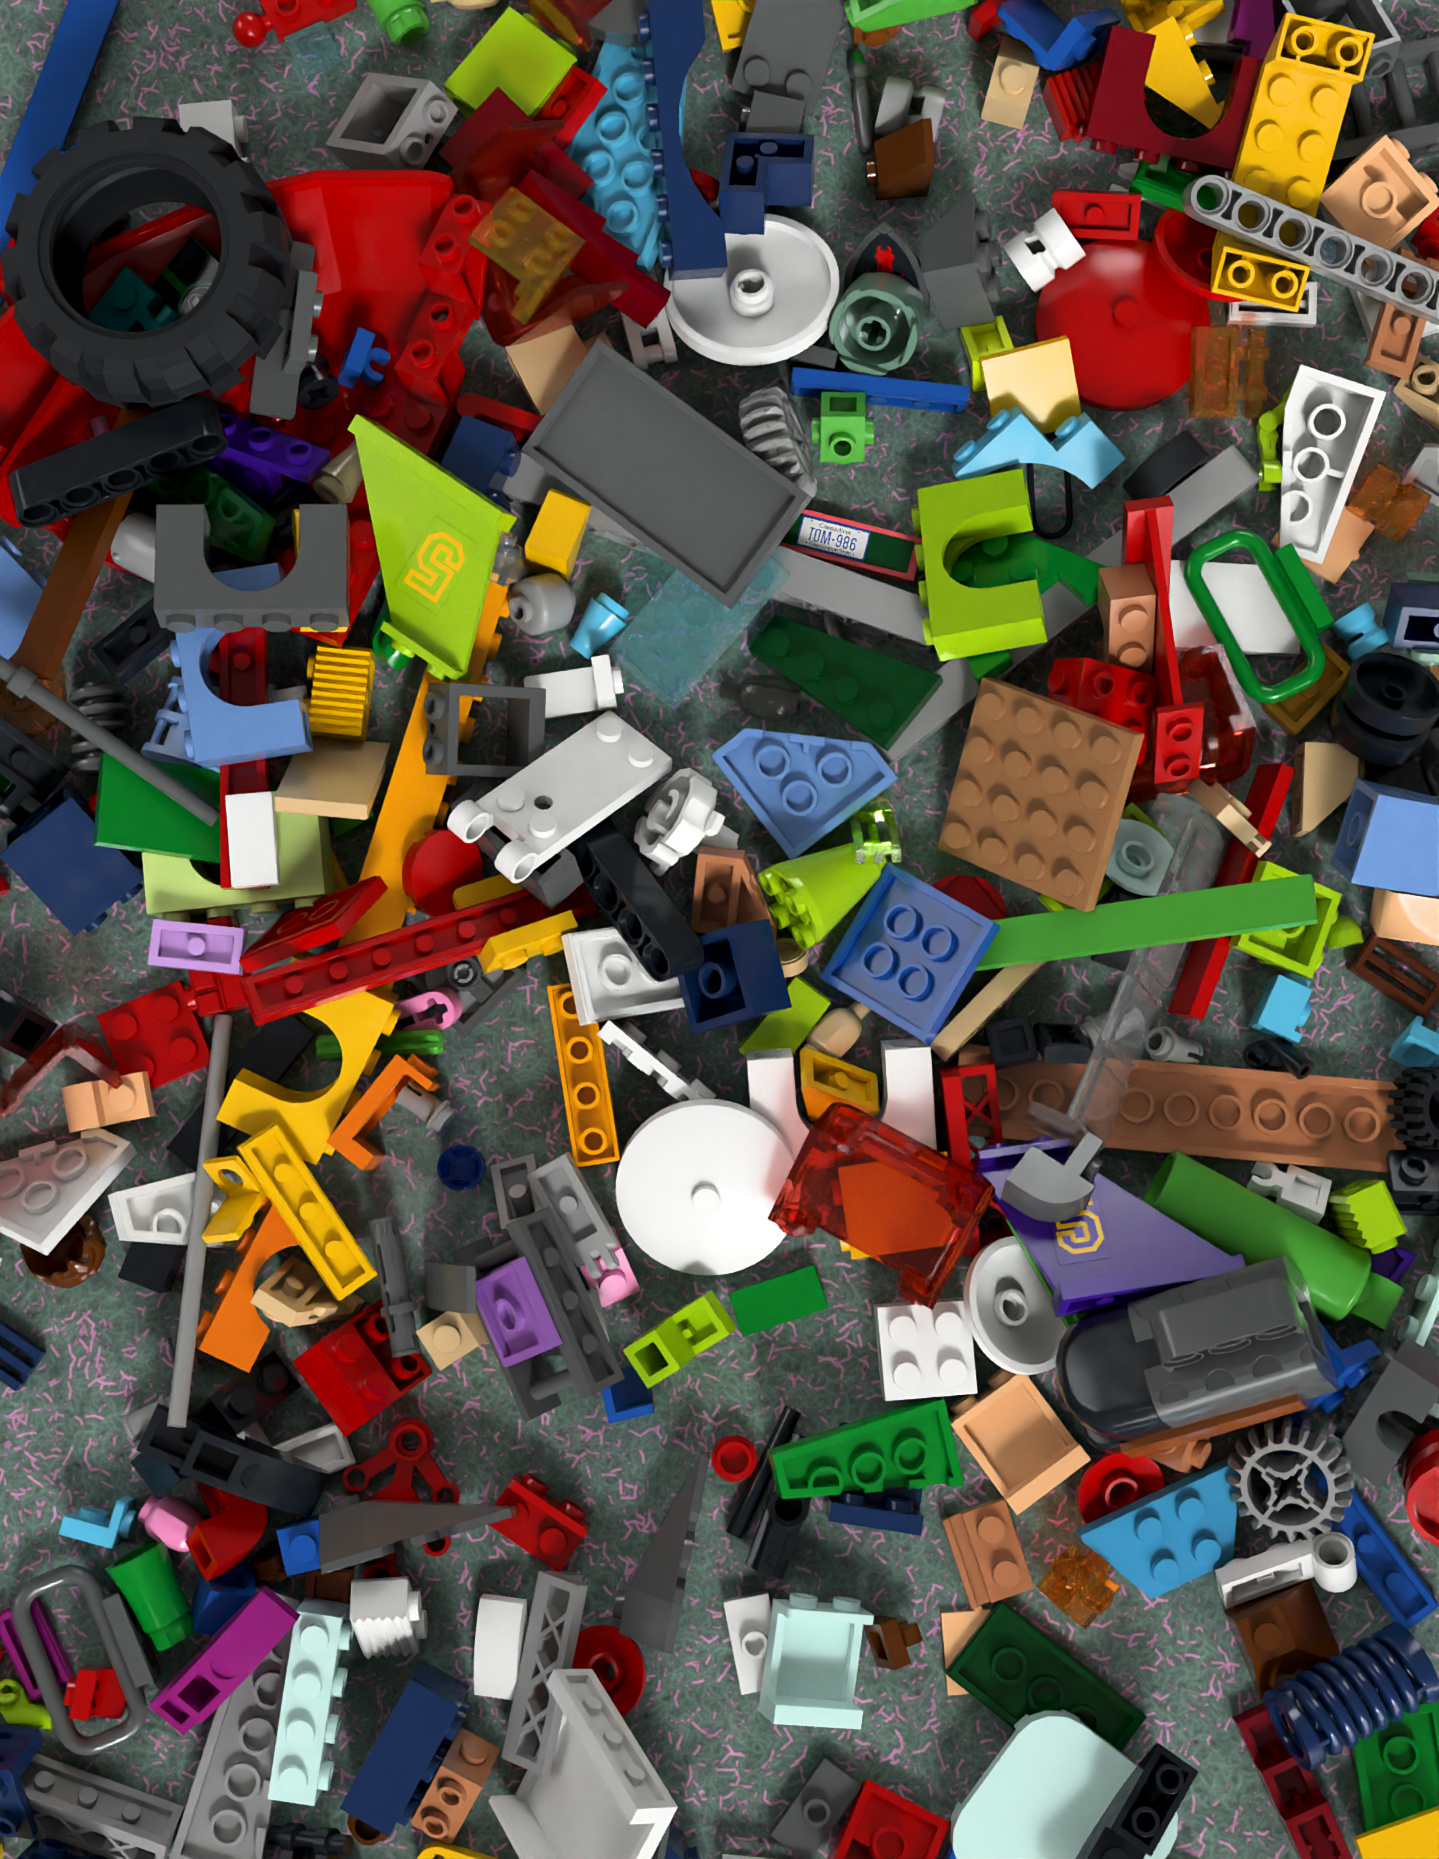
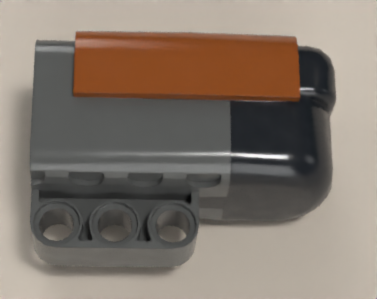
(1195, 1360)

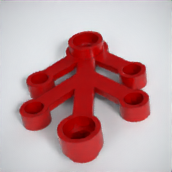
(402, 1487)

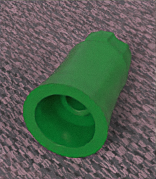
(154, 1593)

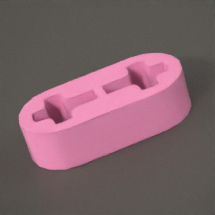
(419, 1003)

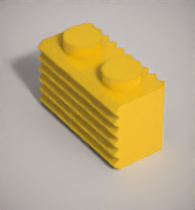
(340, 691)

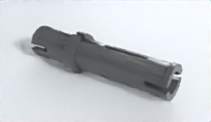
(394, 1287)

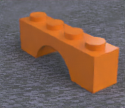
(234, 1326)

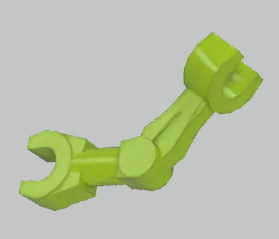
(1267, 435)

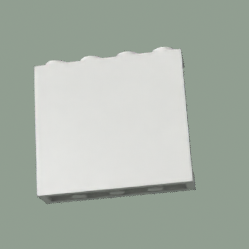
(600, 1788)

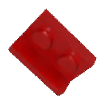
(543, 1524)

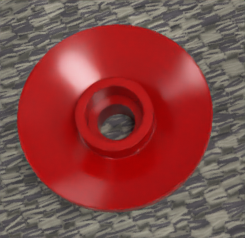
(1137, 1477)
(603, 1645)

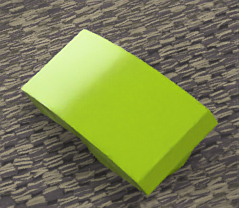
(789, 1026)

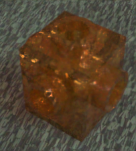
(1079, 1585)

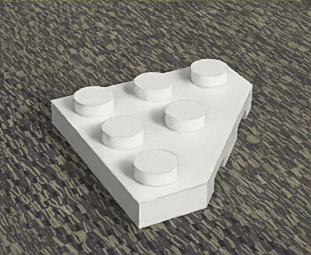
(51, 1193)

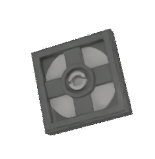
(477, 990)

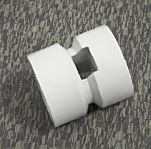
(1049, 234)

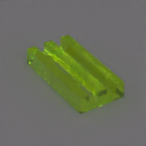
(875, 847)

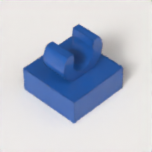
(358, 358)

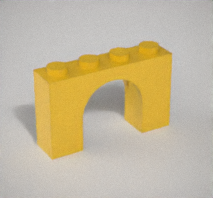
(313, 1115)

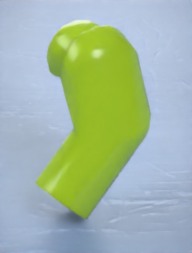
(18, 1708)

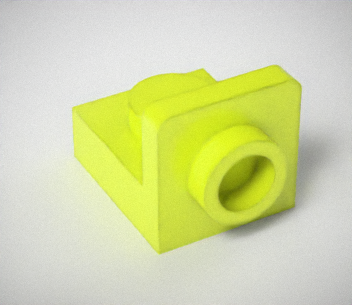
(981, 341)

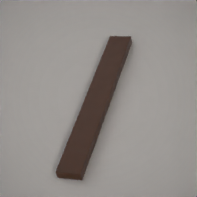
(73, 577)

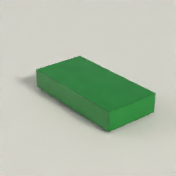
(778, 1300)

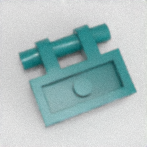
(131, 305)

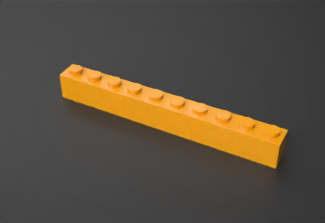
(415, 797)

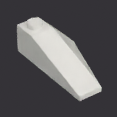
(1323, 444)

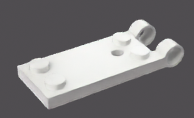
(578, 778)

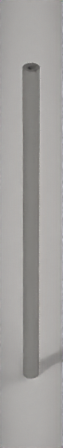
(199, 1221)

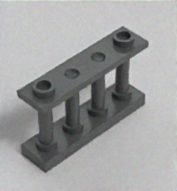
(1417, 138)
(584, 1343)

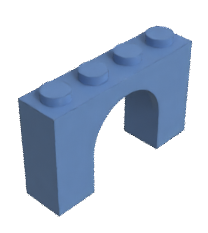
(227, 732)

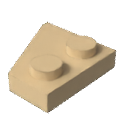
(300, 1297)

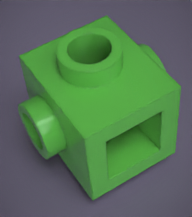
(843, 427)

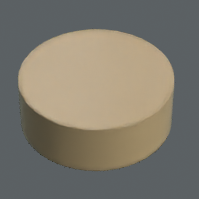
(791, 956)

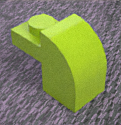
(679, 1338)

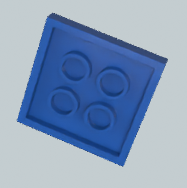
(910, 952)

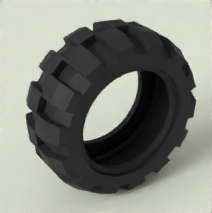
(91, 189)

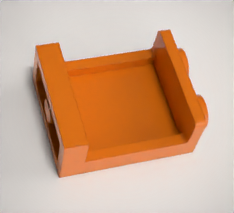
(352, 1132)

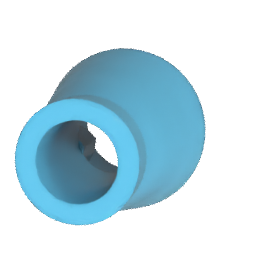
(598, 625)

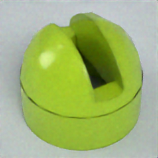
(1344, 933)

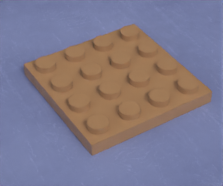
(1040, 792)

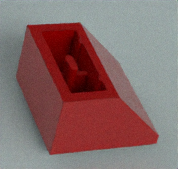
(356, 1372)

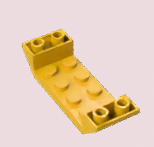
(1289, 149)

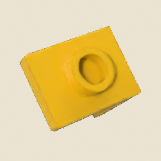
(241, 1200)

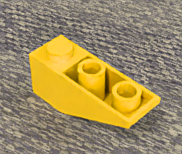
(1178, 76)

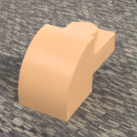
(101, 1105)

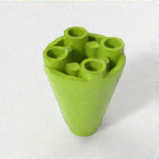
(817, 890)

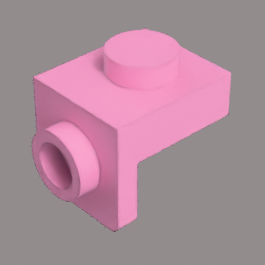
(615, 1283)

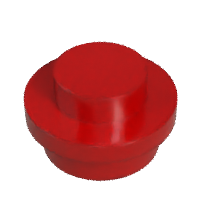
(734, 1458)

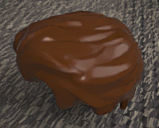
(72, 1259)

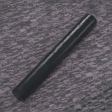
(762, 1474)

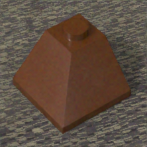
(1281, 1635)

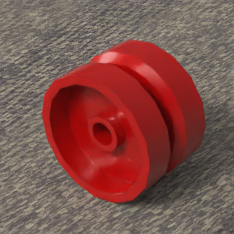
(1421, 1485)

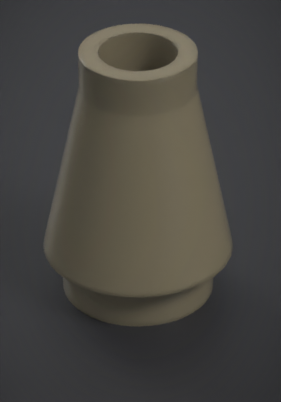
(340, 477)

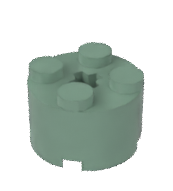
(881, 299)

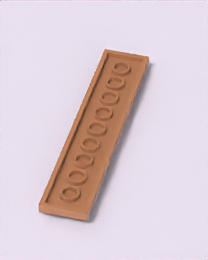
(1209, 1111)

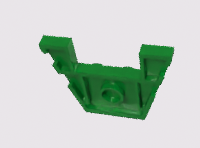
(1017, 560)

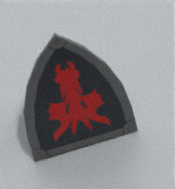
(887, 252)

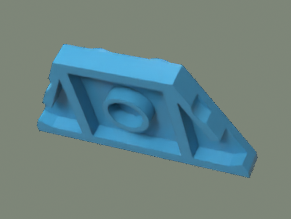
(1170, 1532)

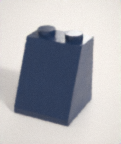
(62, 865)

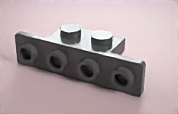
(277, 377)

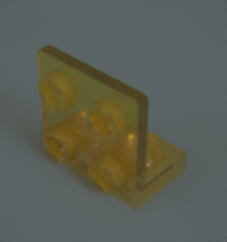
(528, 246)

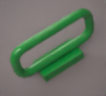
(1295, 595)

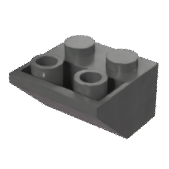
(962, 265)

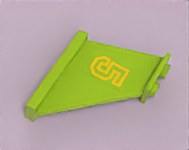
(432, 548)

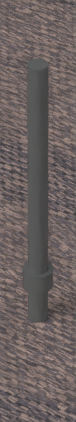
(24, 683)

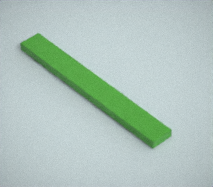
(1153, 922)

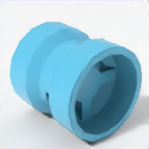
(1357, 622)

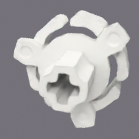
(681, 821)

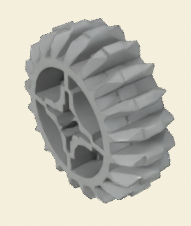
(776, 436)
(1317, 1505)

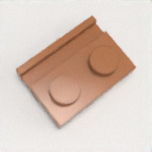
(987, 1553)

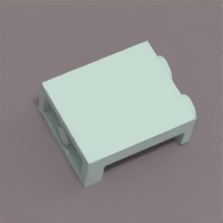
(813, 1662)

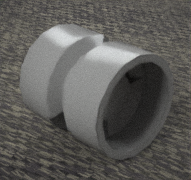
(900, 97)

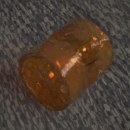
(1388, 502)

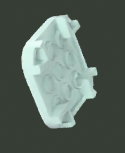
(1044, 1793)

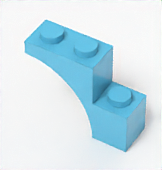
(1015, 439)

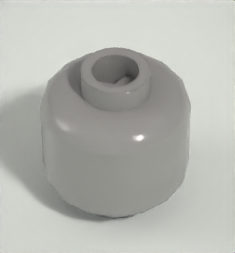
(541, 603)

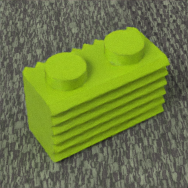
(1366, 1215)

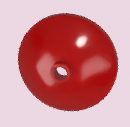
(1186, 253)

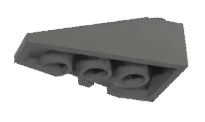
(381, 1527)
(657, 1585)

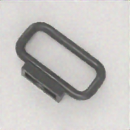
(125, 1645)

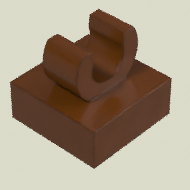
(889, 1641)

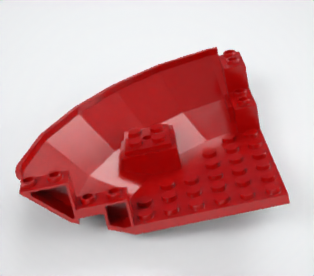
(387, 262)

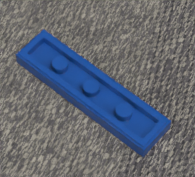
(882, 390)

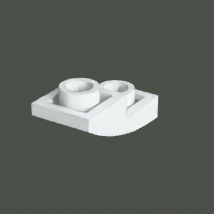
(499, 1645)

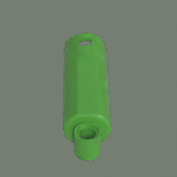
(1260, 1230)

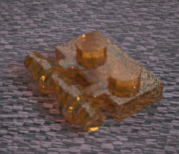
(1215, 372)

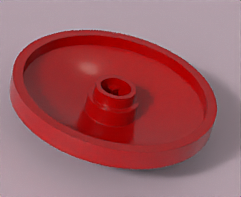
(1123, 325)

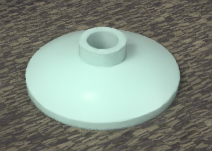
(1139, 858)

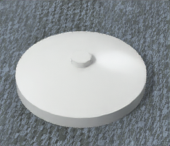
(766, 303)
(702, 1186)

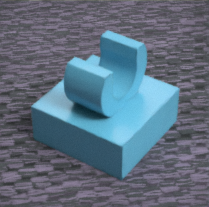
(1417, 1046)

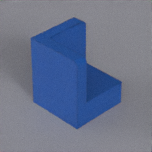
(628, 1398)
(221, 1598)

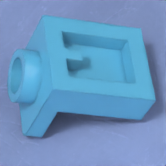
(93, 1527)

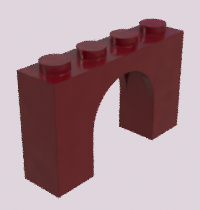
(1120, 119)

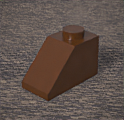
(902, 162)

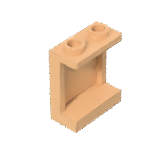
(1017, 1439)

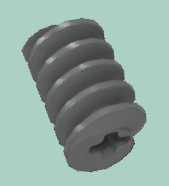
(98, 703)

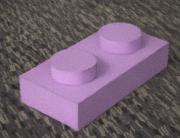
(197, 946)

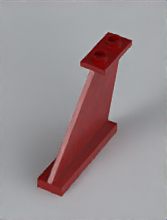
(1177, 725)

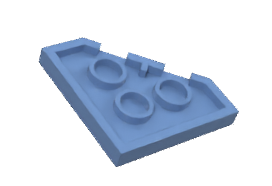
(802, 782)

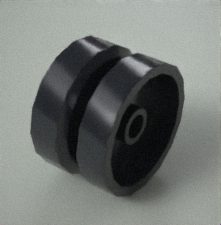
(1385, 708)

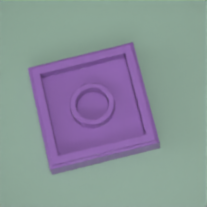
(515, 1312)

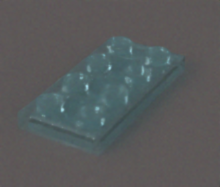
(688, 631)

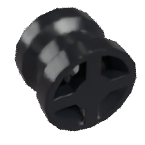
(316, 384)

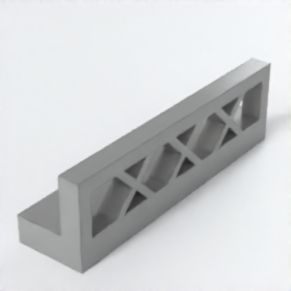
(547, 1646)
(98, 1805)

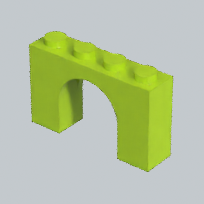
(950, 521)

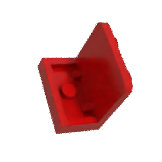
(1106, 692)

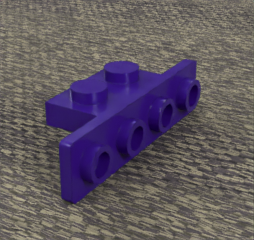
(260, 456)

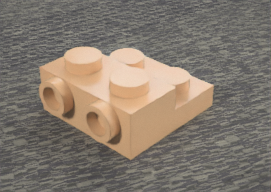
(1380, 195)

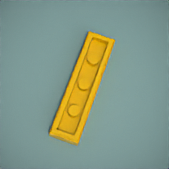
(306, 1211)

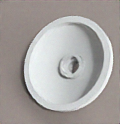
(1028, 1331)

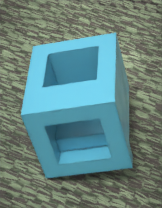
(1283, 1007)

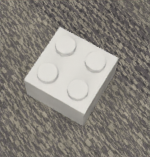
(924, 1350)

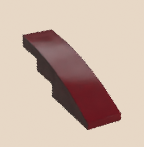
(601, 257)
(1291, 1790)

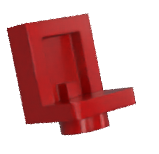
(94, 1693)

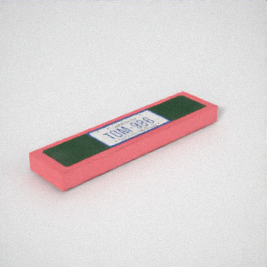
(854, 545)

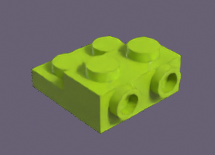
(1292, 948)

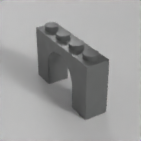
(309, 596)

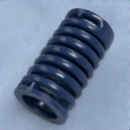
(1352, 1695)

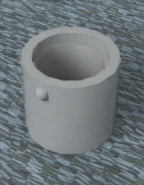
(135, 545)

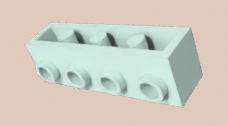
(309, 1702)

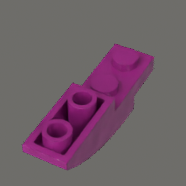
(224, 1661)

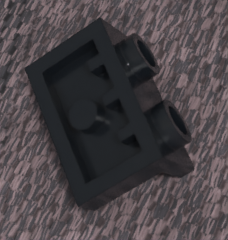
(1414, 1181)

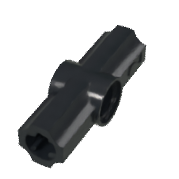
(776, 1534)

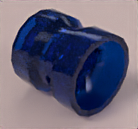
(455, 1167)

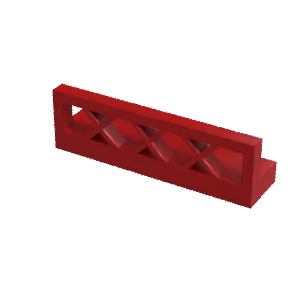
(957, 1136)

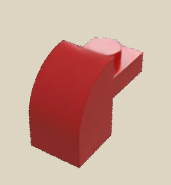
(228, 1535)

